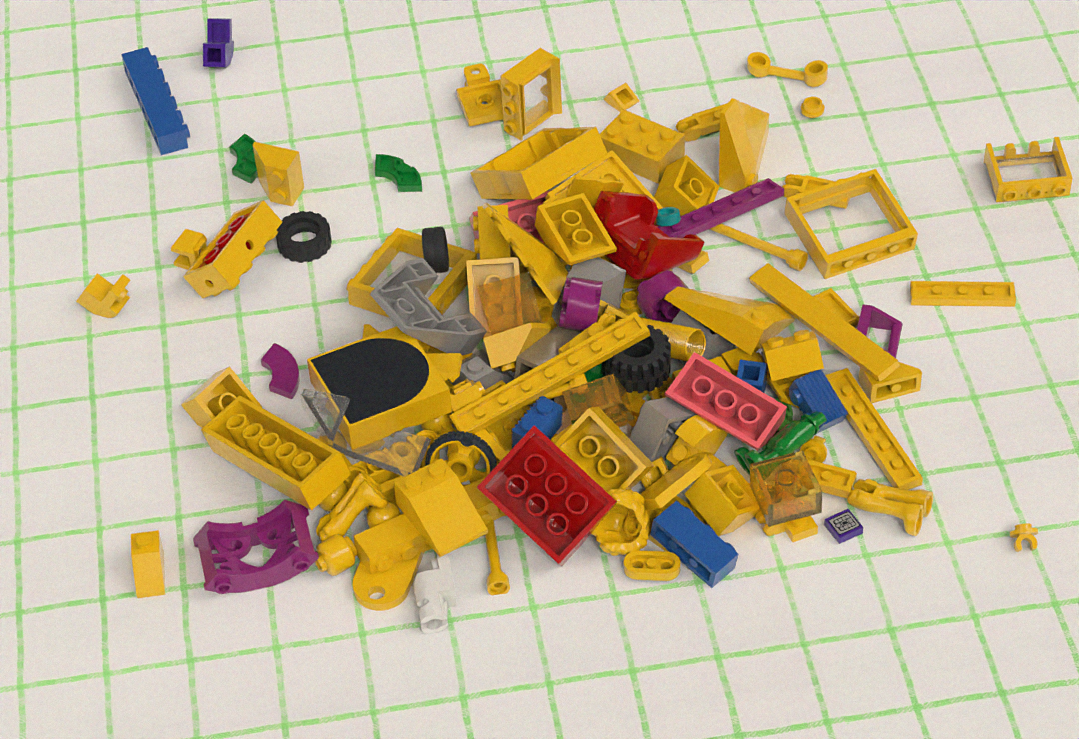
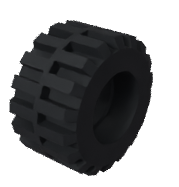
(642, 364)

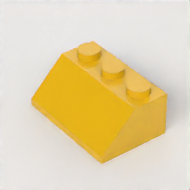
(604, 451)

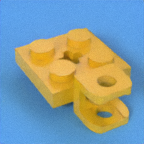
(477, 90)

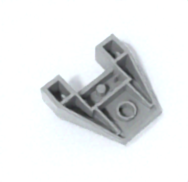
(405, 303)

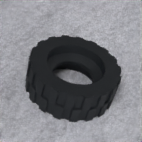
(305, 250)

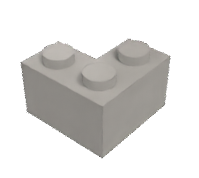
(657, 426)

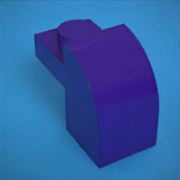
(219, 45)

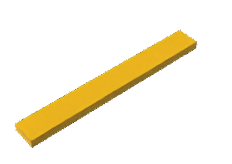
(824, 322)
(550, 374)

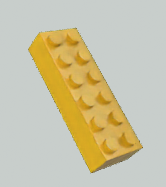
(276, 452)

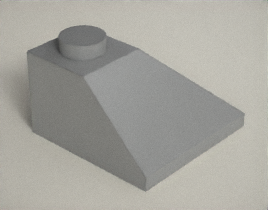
(601, 270)
(478, 368)

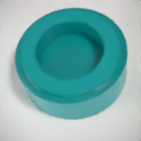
(668, 216)

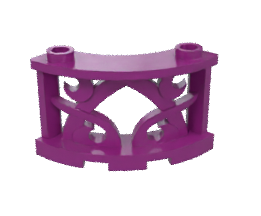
(271, 531)

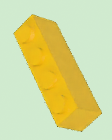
(491, 242)

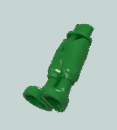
(784, 442)

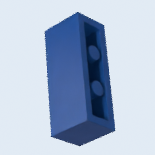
(694, 544)

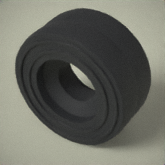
(435, 248)

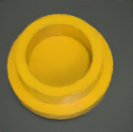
(812, 107)

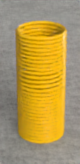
(683, 339)

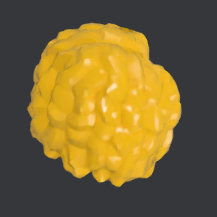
(625, 525)

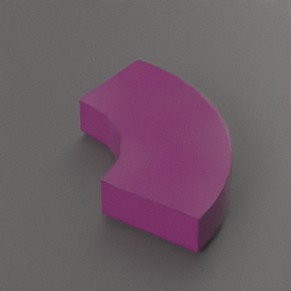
(283, 369)

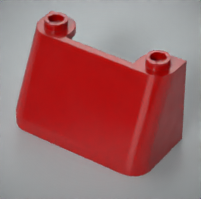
(640, 244)

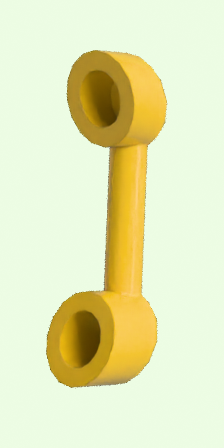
(813, 74)

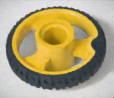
(463, 453)

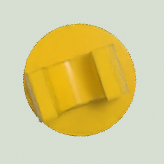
(815, 449)
(1024, 532)

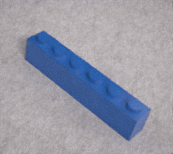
(155, 101)

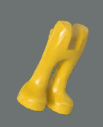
(361, 494)
(901, 503)

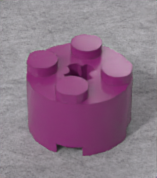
(652, 295)
(580, 303)

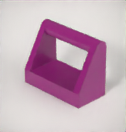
(875, 318)

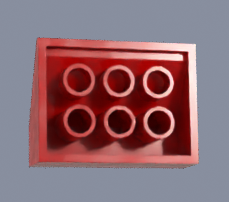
(547, 495)

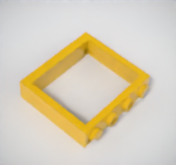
(410, 243)
(863, 254)

